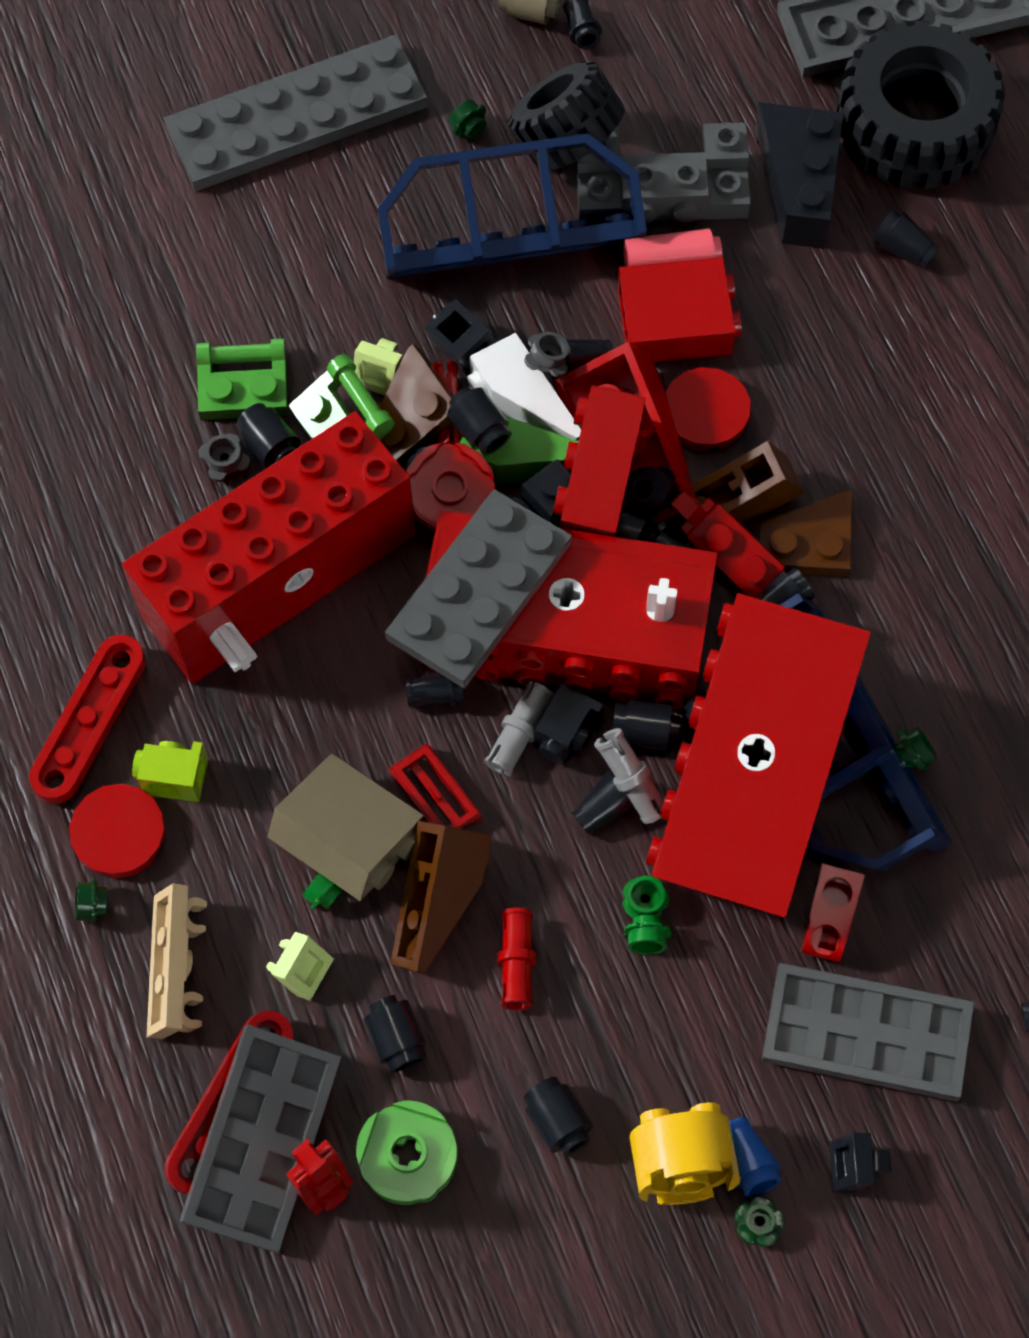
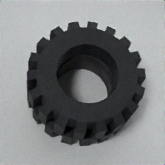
(568, 104)

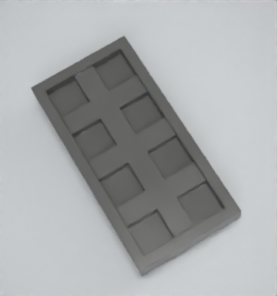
(478, 588)
(868, 1032)
(264, 1113)

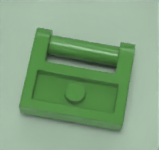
(232, 392)
(322, 406)

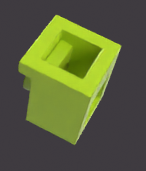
(171, 770)

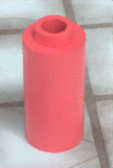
(671, 247)

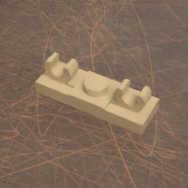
(172, 962)

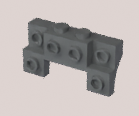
(672, 184)

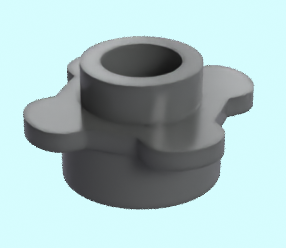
(548, 353)
(219, 446)

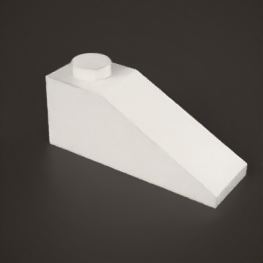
(518, 389)

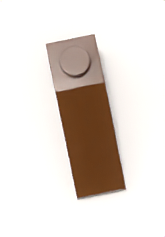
(749, 485)
(440, 883)

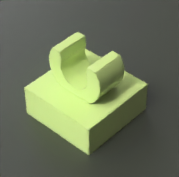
(377, 364)
(301, 965)

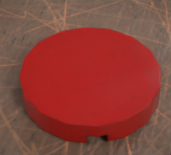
(708, 408)
(448, 480)
(117, 831)

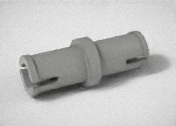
(519, 728)
(631, 775)

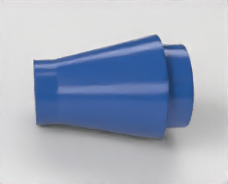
(755, 1162)

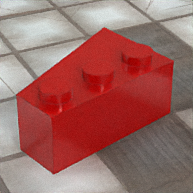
(599, 461)

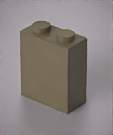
(345, 827)

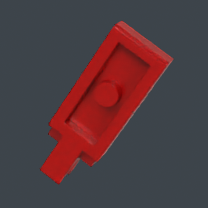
(739, 551)
(319, 1176)

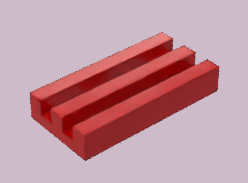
(410, 762)

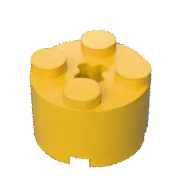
(683, 1154)

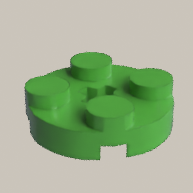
(421, 1178)

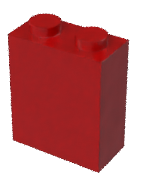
(679, 309)

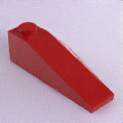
(633, 372)

